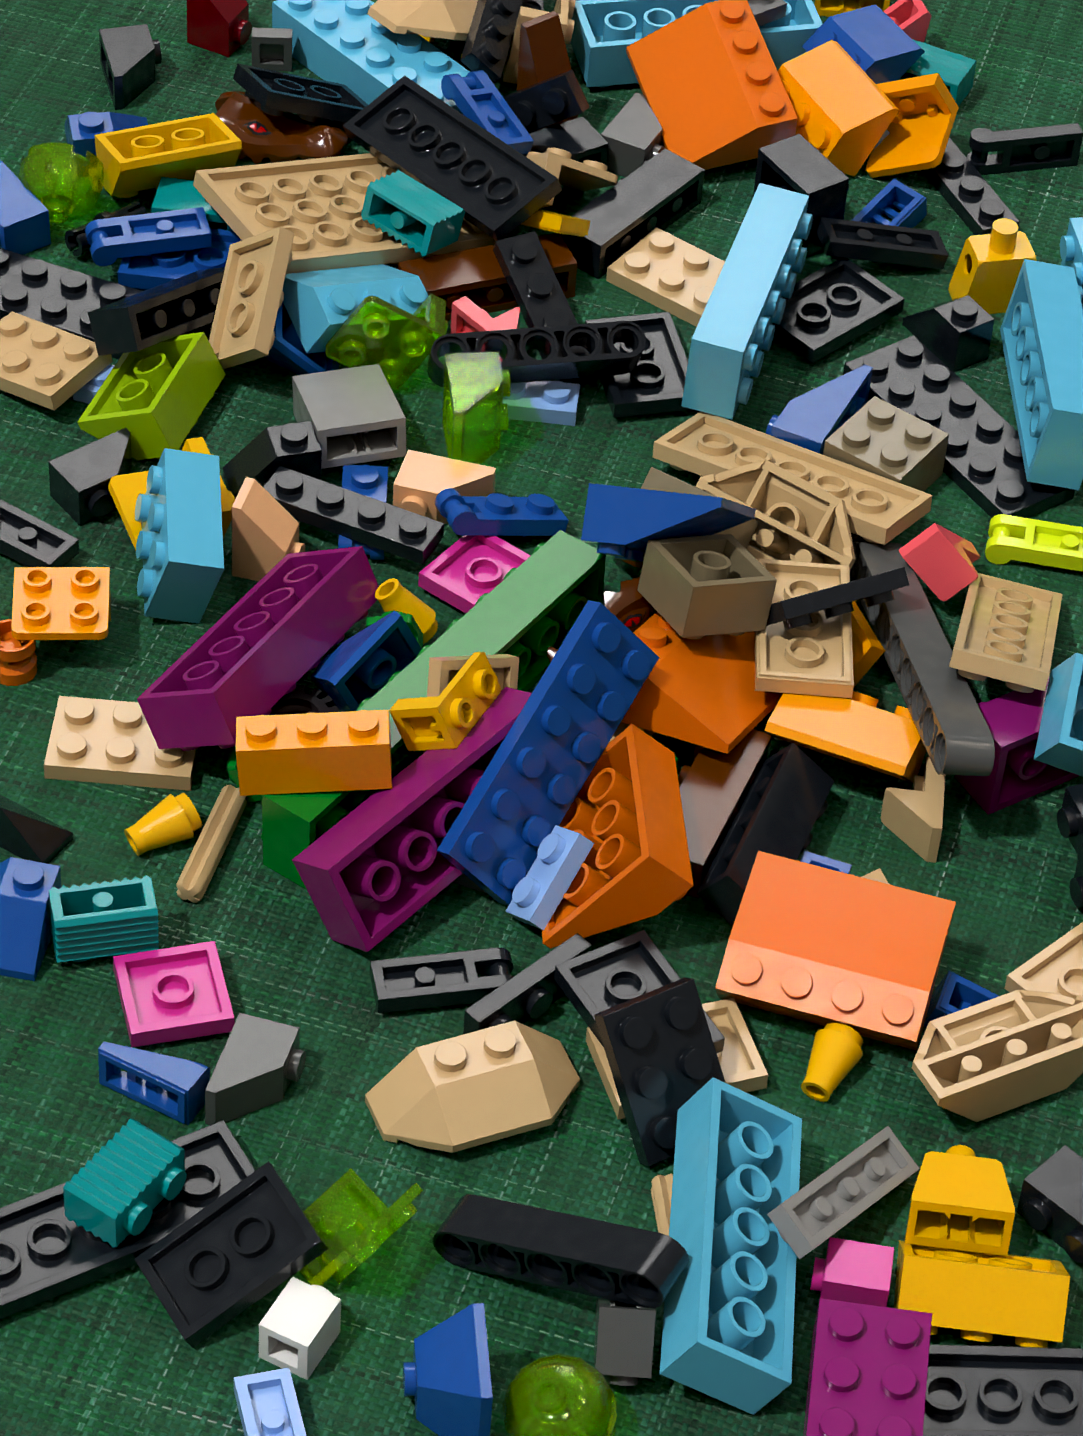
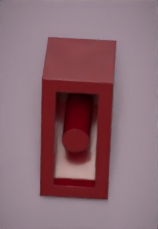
(218, 25)

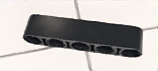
(555, 344)
(561, 1250)

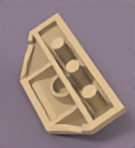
(426, 17)
(792, 514)
(1002, 1053)
(474, 1089)

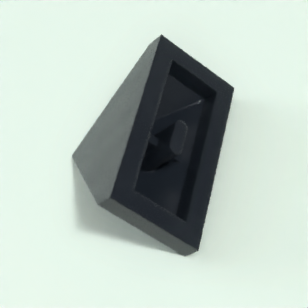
(30, 834)

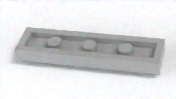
(842, 1192)

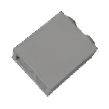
(351, 414)

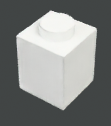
(300, 1327)

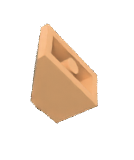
(426, 475)
(260, 532)

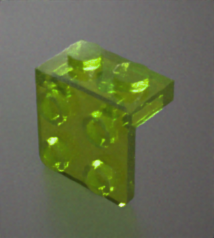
(389, 337)
(353, 1225)

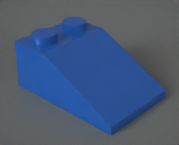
(626, 518)

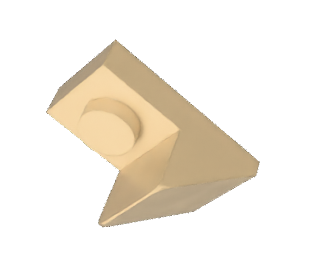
(917, 813)

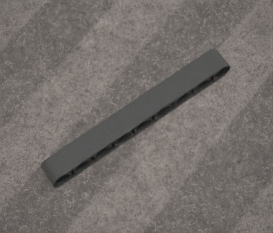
(920, 661)

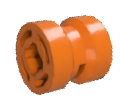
(17, 657)

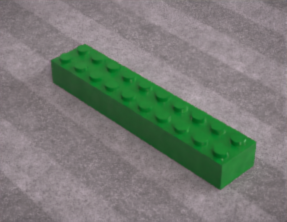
(517, 618)

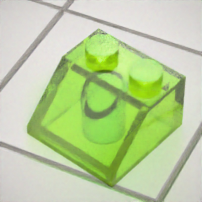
(474, 405)

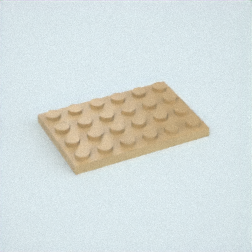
(319, 204)

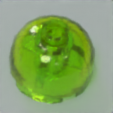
(62, 179)
(559, 1398)

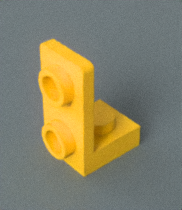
(448, 718)

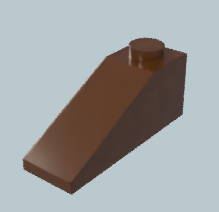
(542, 52)

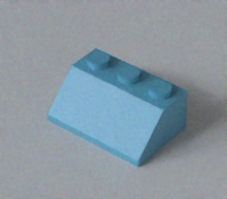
(326, 298)

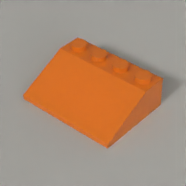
(713, 85)
(700, 687)
(638, 836)
(835, 949)

